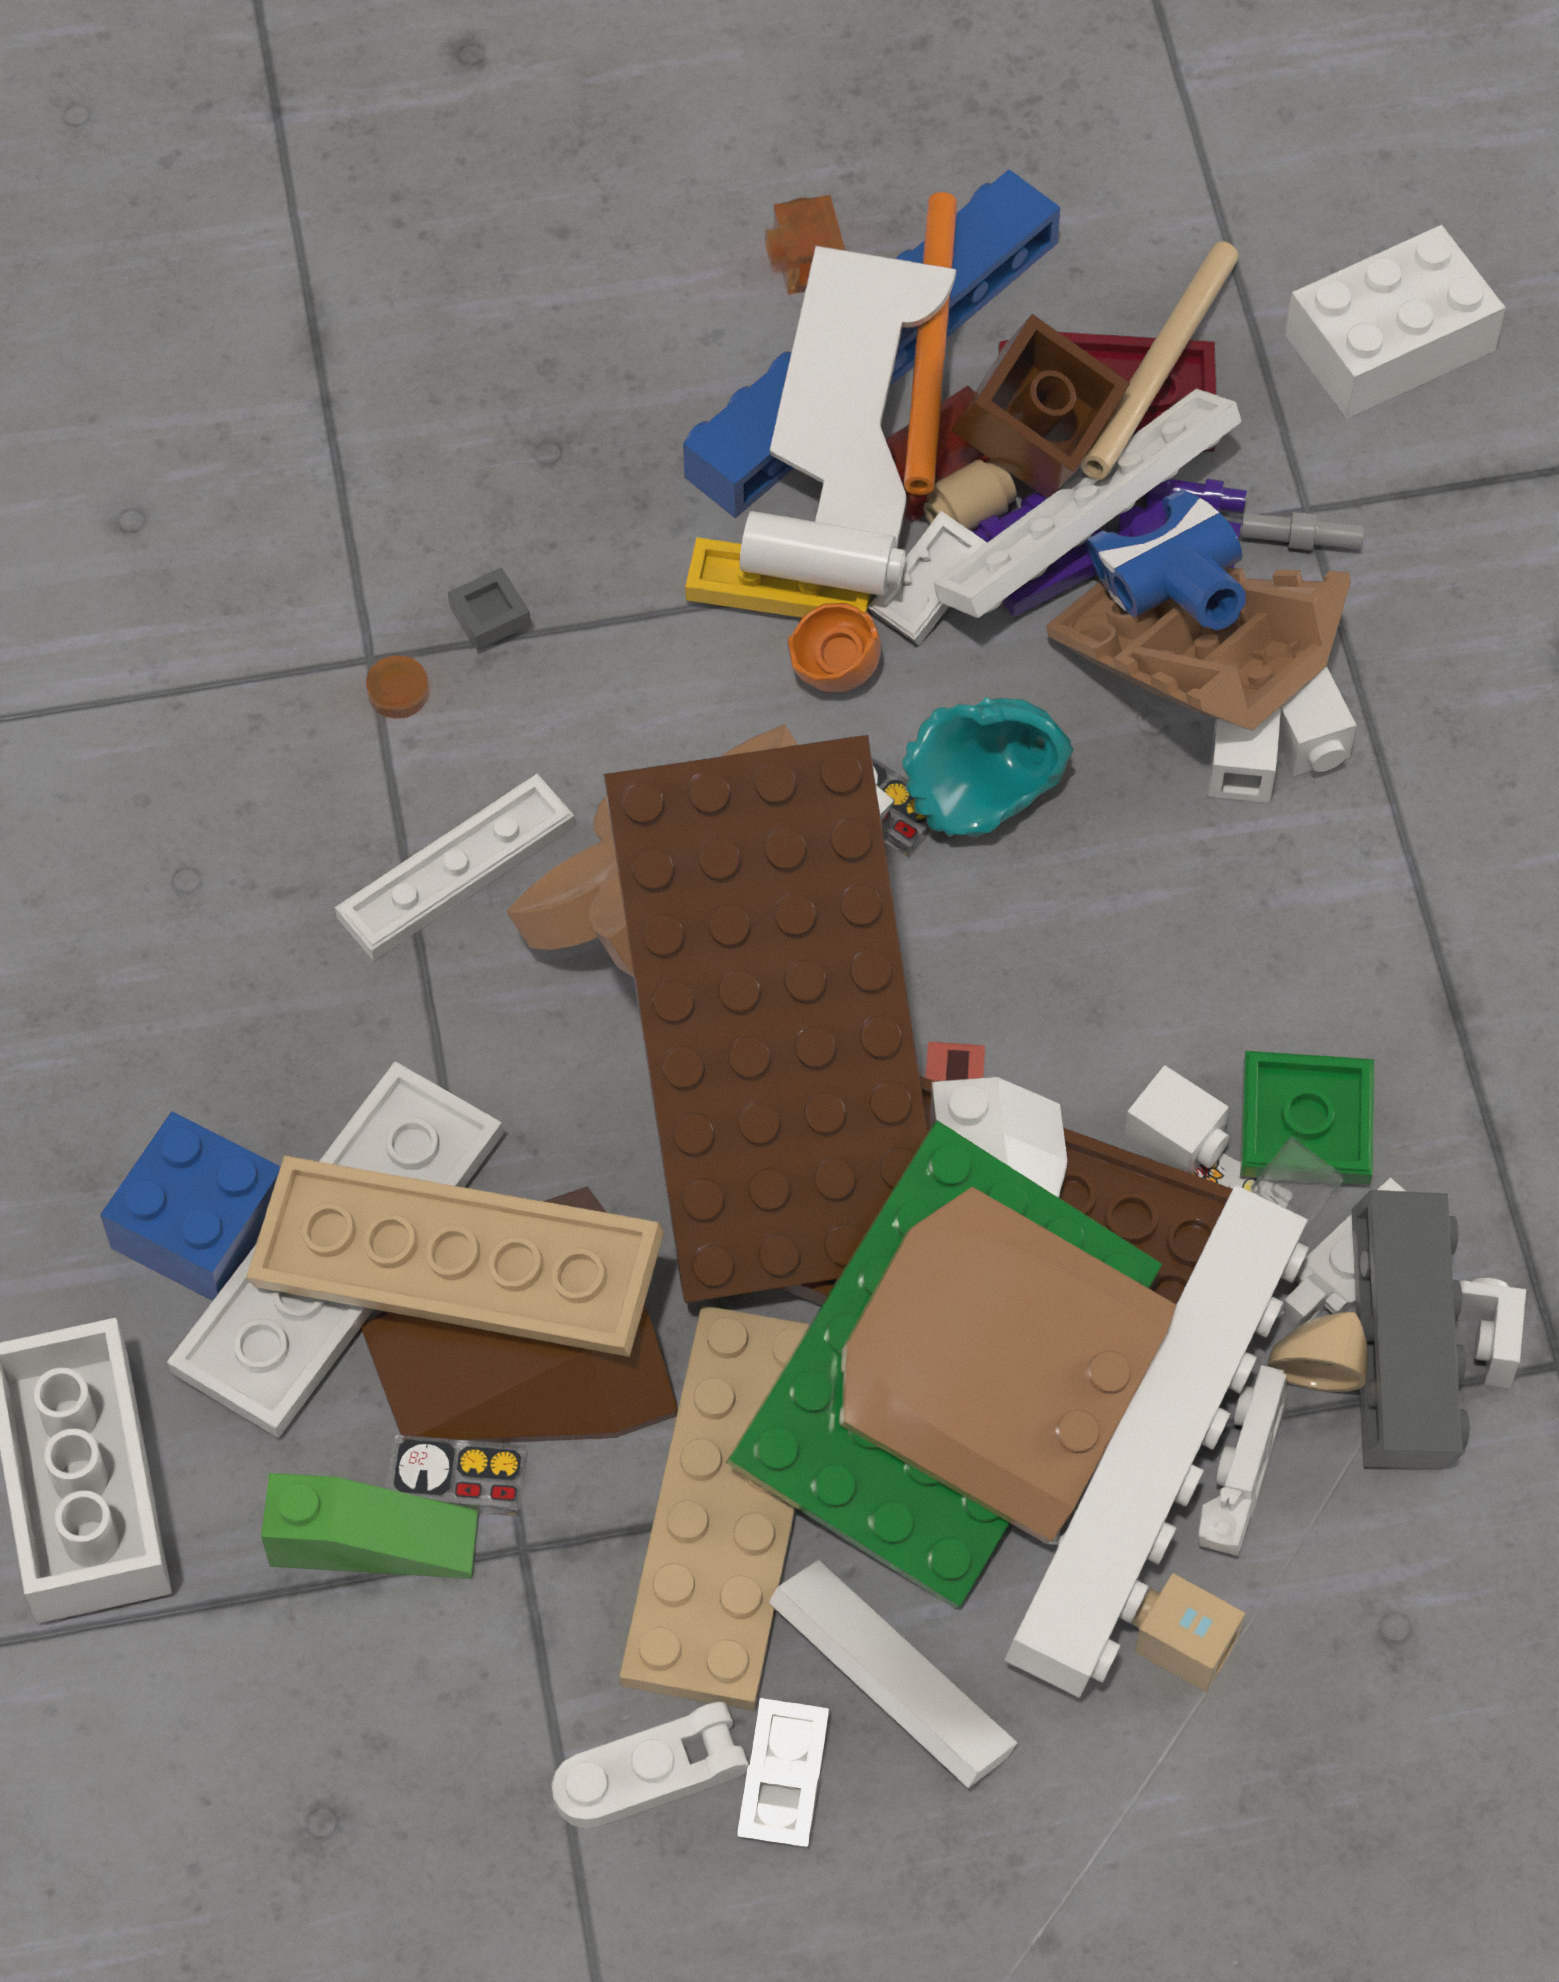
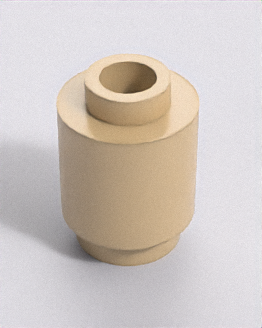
(972, 494)

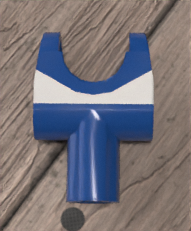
(1176, 562)

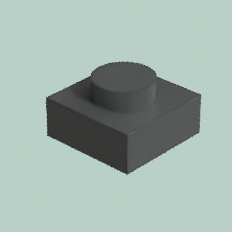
(489, 608)

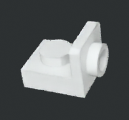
(1500, 1327)

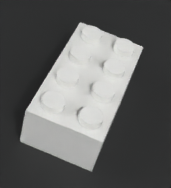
(78, 1473)

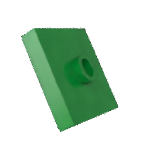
(1314, 1100)

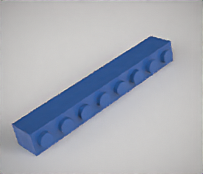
(994, 242)

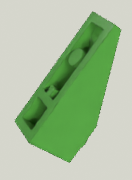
(364, 1529)

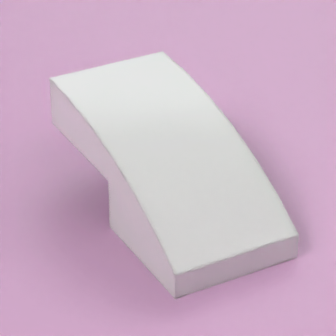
(783, 1773)

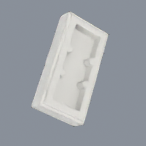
(914, 604)

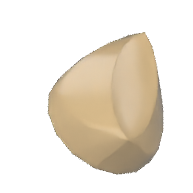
(1324, 1354)

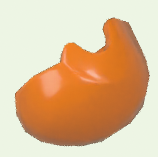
(835, 648)

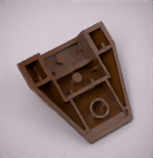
(512, 1387)

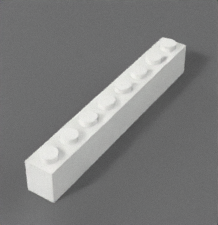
(1156, 1443)

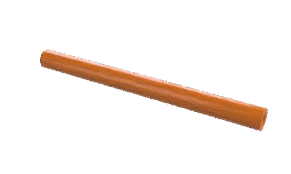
(930, 354)

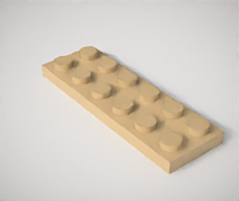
(456, 1255)
(715, 1532)

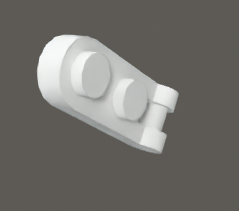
(647, 1769)

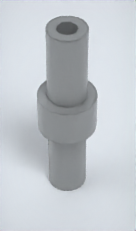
(1302, 531)

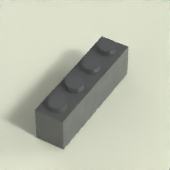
(1410, 1331)

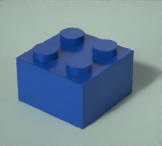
(191, 1206)

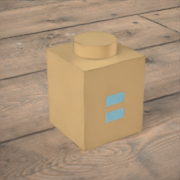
(1187, 1631)

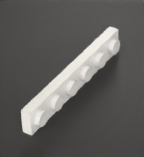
(1086, 504)

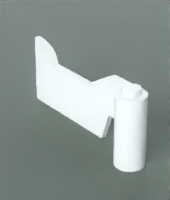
(834, 420)

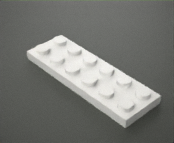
(272, 1348)

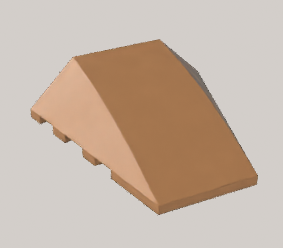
(1222, 673)

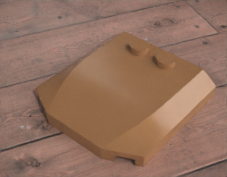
(999, 1360)

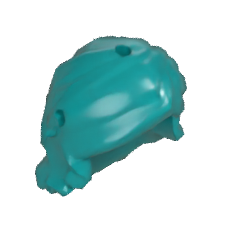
(983, 763)

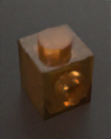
(796, 232)

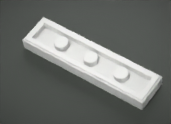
(455, 867)
(893, 1673)

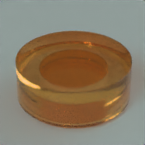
(397, 686)

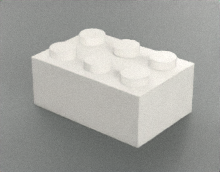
(1394, 321)

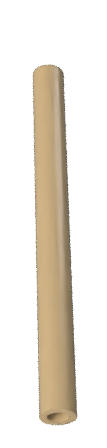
(1160, 360)

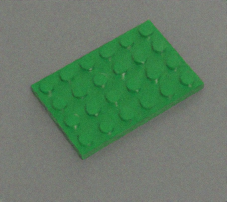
(842, 1478)

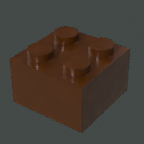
(1040, 406)

